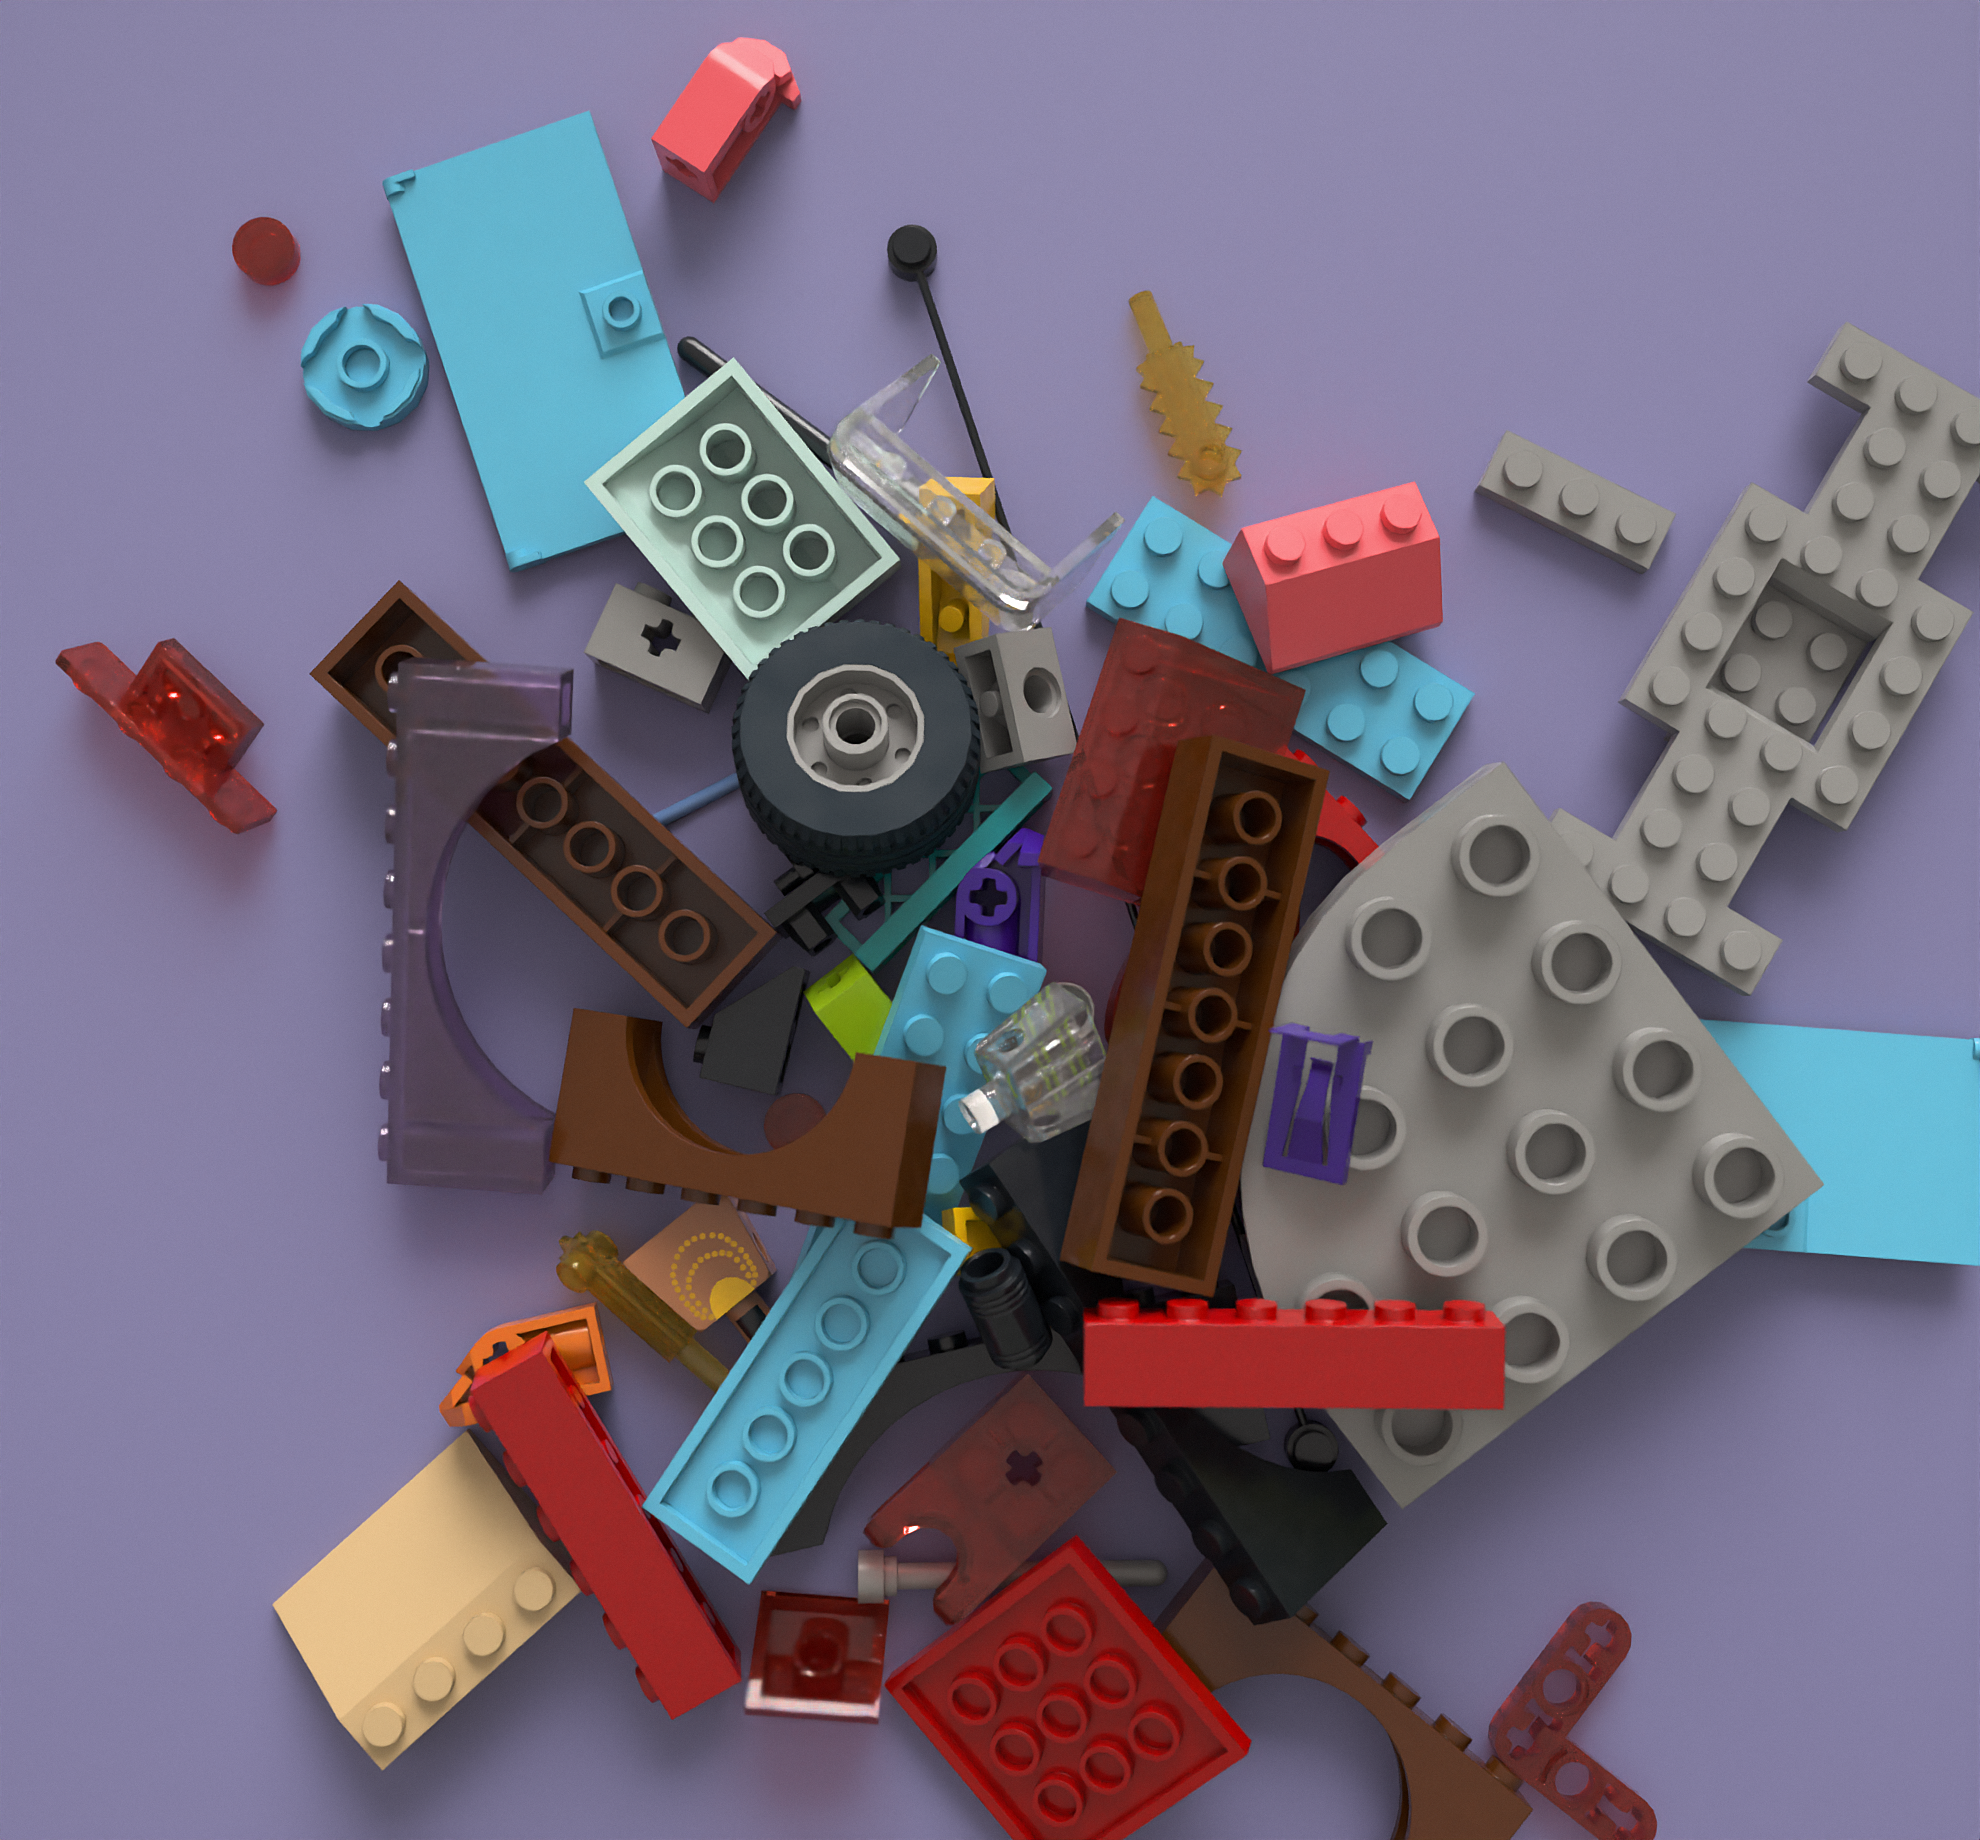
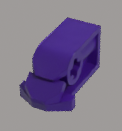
(1018, 924)

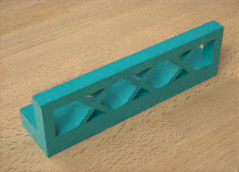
(944, 882)

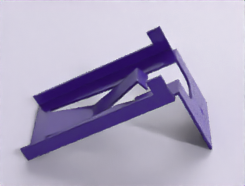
(1306, 1139)

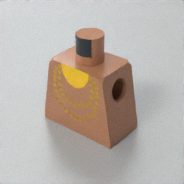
(708, 1267)

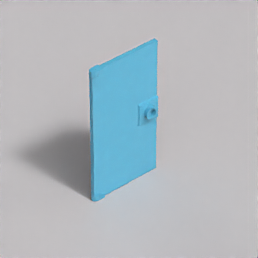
(538, 325)
(1882, 1127)

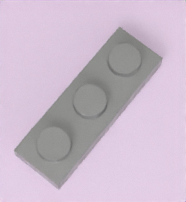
(1575, 502)

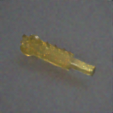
(1181, 397)
(593, 1266)

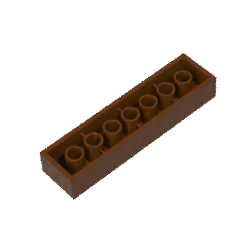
(574, 832)
(1195, 1015)

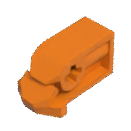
(575, 1333)

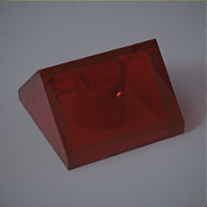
(818, 1658)

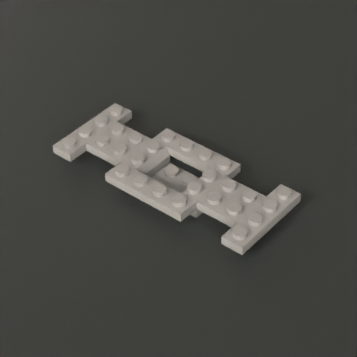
(1767, 648)

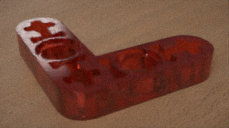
(1552, 1745)

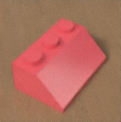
(1338, 577)

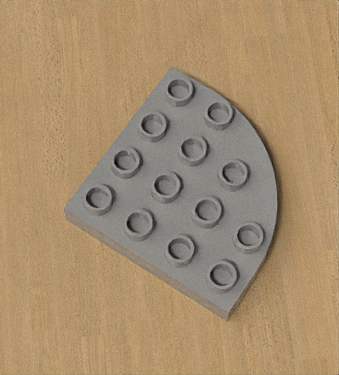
(1526, 1121)

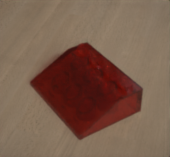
(1145, 700)

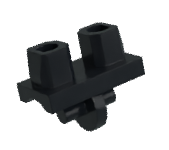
(801, 910)

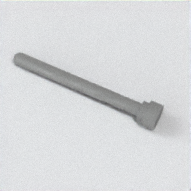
(883, 1575)

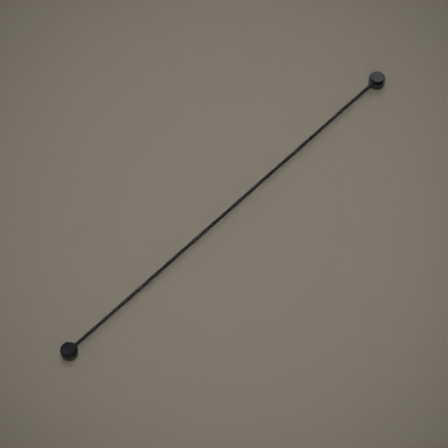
(913, 258)

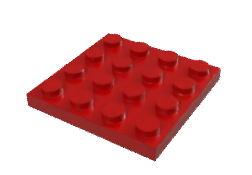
(1067, 1706)

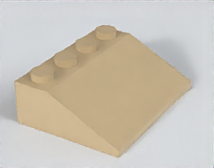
(426, 1598)

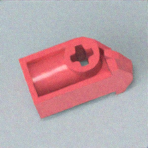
(724, 113)

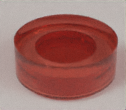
(266, 251)
(791, 1118)

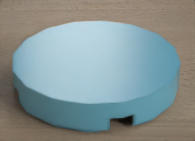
(364, 367)

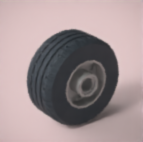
(857, 747)

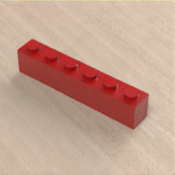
(1293, 1355)
(598, 1513)

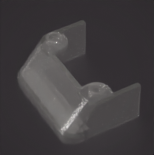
(941, 521)

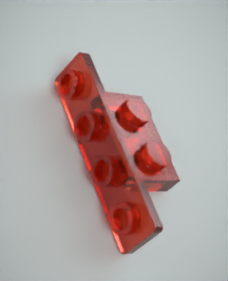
(181, 720)

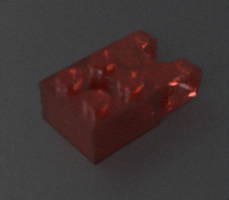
(981, 1509)

